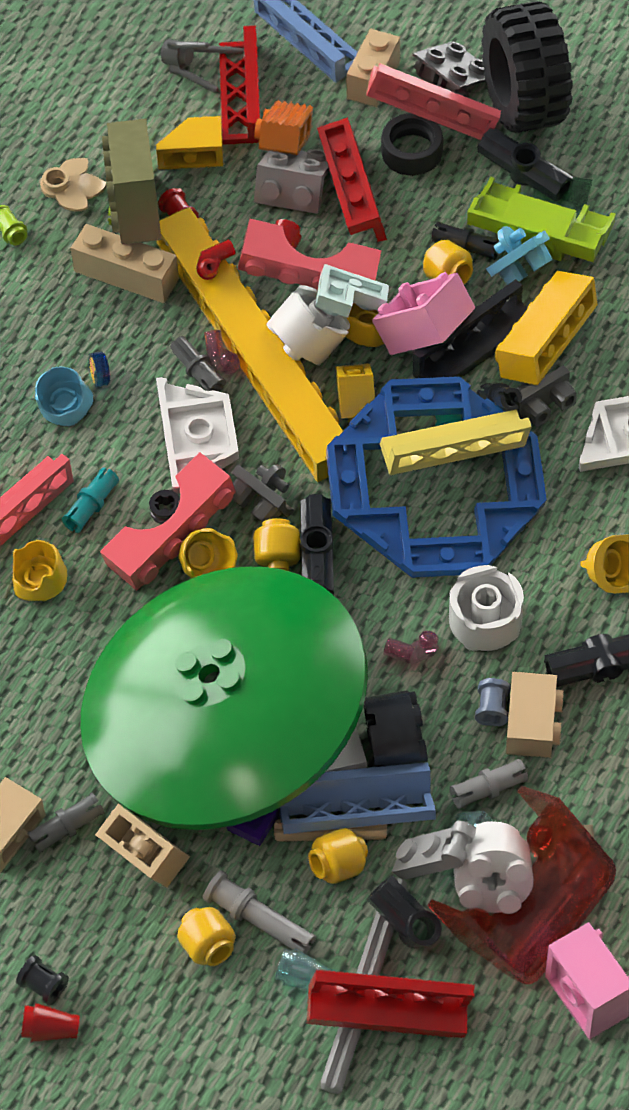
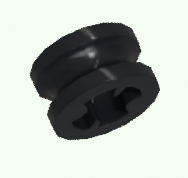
(166, 498)

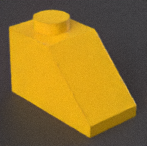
(192, 144)
(354, 388)

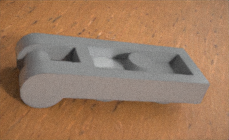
(434, 851)

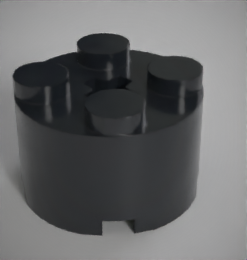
(395, 729)

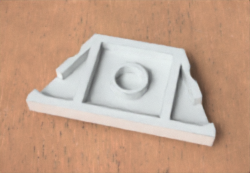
(194, 424)
(607, 435)

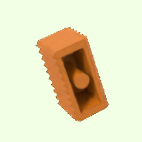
(284, 127)

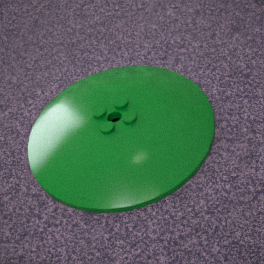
(254, 735)

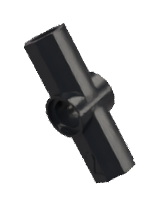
(524, 163)
(317, 531)
(595, 659)

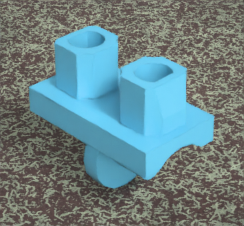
(533, 250)

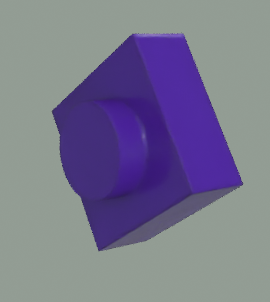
(256, 829)

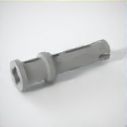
(244, 905)

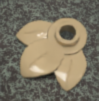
(73, 184)

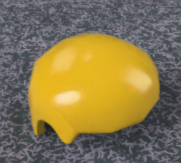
(207, 552)

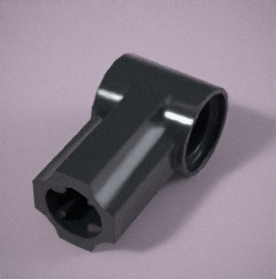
(402, 910)

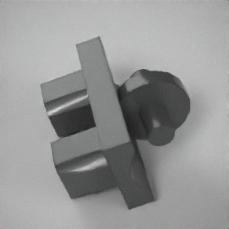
(552, 388)
(271, 504)

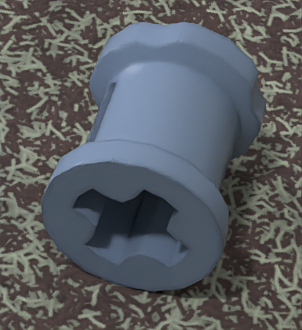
(492, 702)

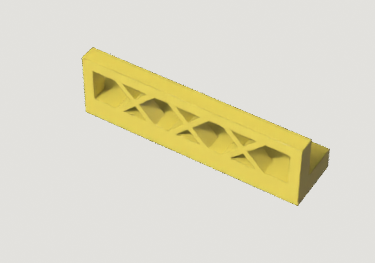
(454, 441)

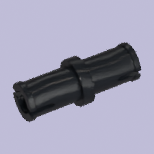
(466, 239)
(501, 395)

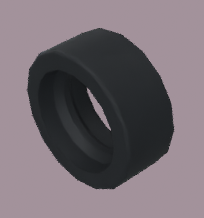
(411, 163)

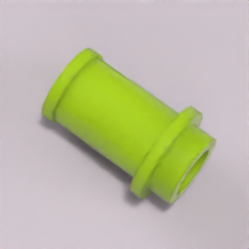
(13, 231)

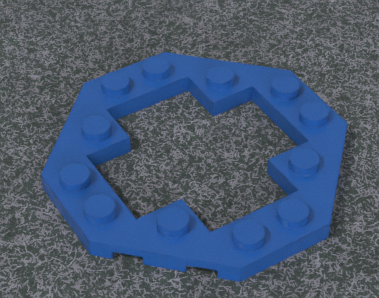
(388, 526)

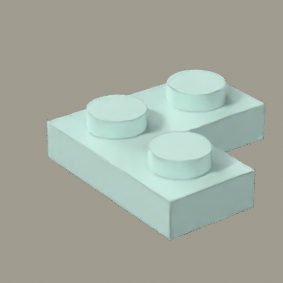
(341, 289)

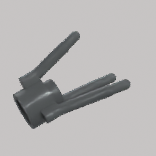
(181, 53)

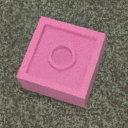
(423, 313)
(588, 980)

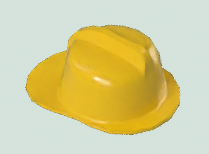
(609, 564)

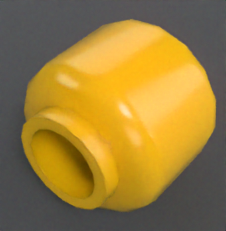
(447, 258)
(277, 544)
(338, 856)
(206, 936)

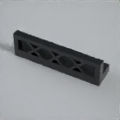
(474, 338)

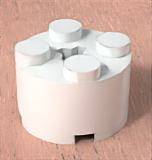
(307, 329)
(486, 608)
(496, 870)

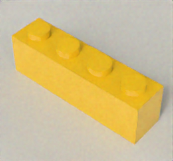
(546, 327)

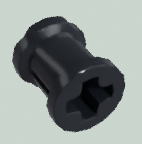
(42, 980)

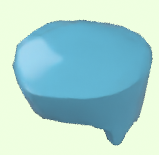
(63, 396)

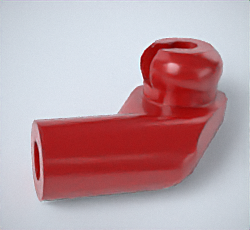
(210, 259)

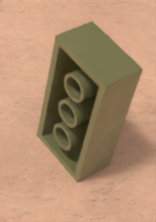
(131, 181)

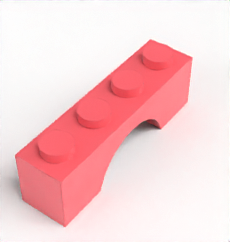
(270, 255)
(140, 554)

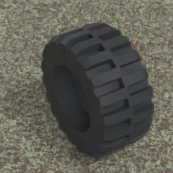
(527, 66)

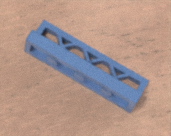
(305, 38)
(355, 793)

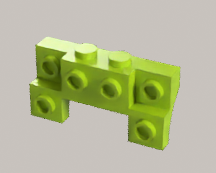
(506, 206)

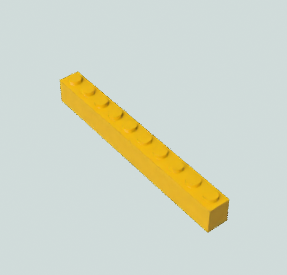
(244, 330)

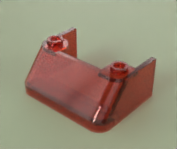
(567, 885)

